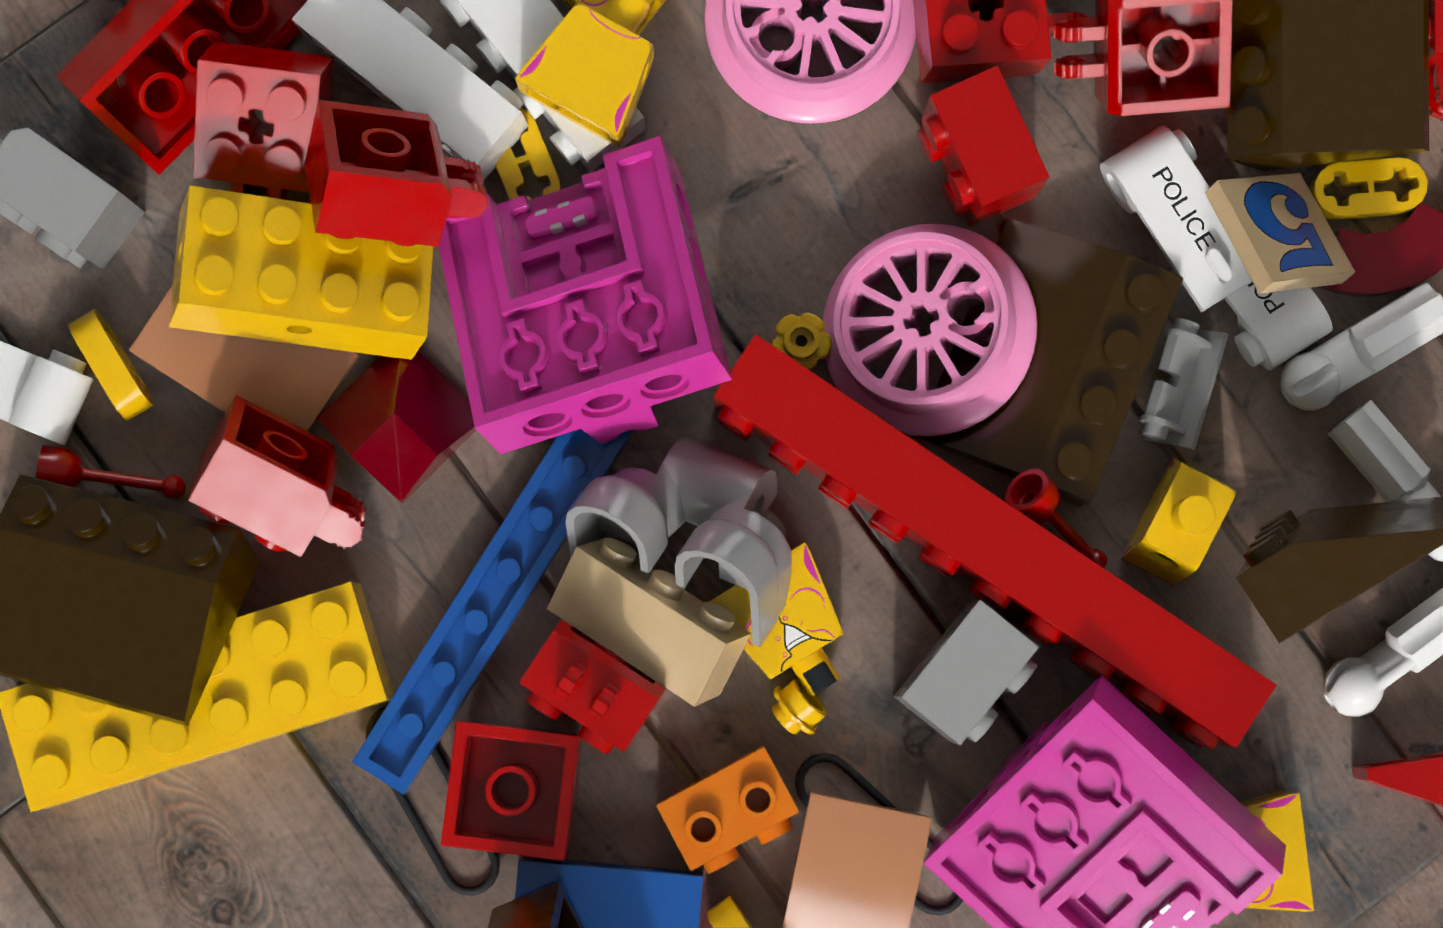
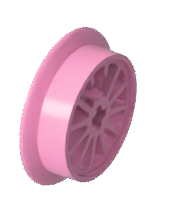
(800, 98)
(1007, 313)

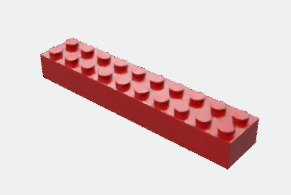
(991, 545)

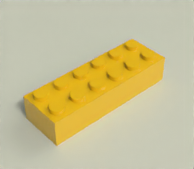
(271, 678)

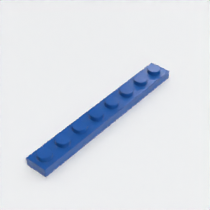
(483, 610)

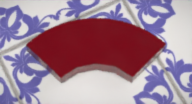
(1393, 258)

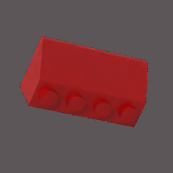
(144, 65)

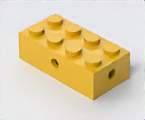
(266, 275)

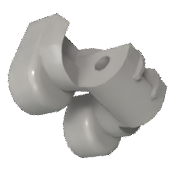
(706, 489)

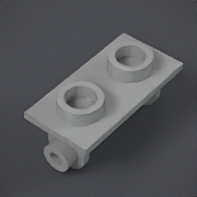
(1186, 385)

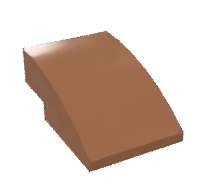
(274, 375)
(856, 865)

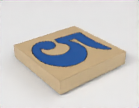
(1279, 232)

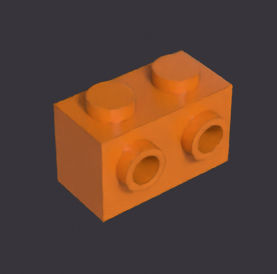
(727, 810)

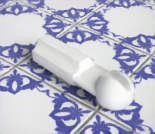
(1365, 348)
(1384, 457)
(1410, 644)

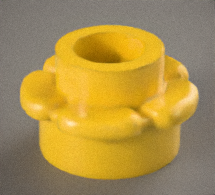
(806, 325)
(796, 709)

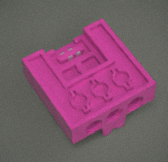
(583, 304)
(1104, 830)

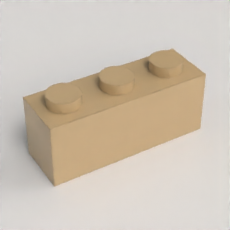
(649, 620)

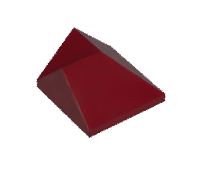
(400, 422)

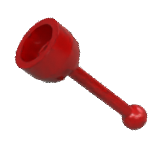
(65, 468)
(1044, 499)

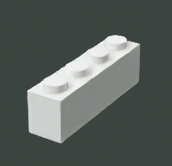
(510, 38)
(415, 74)

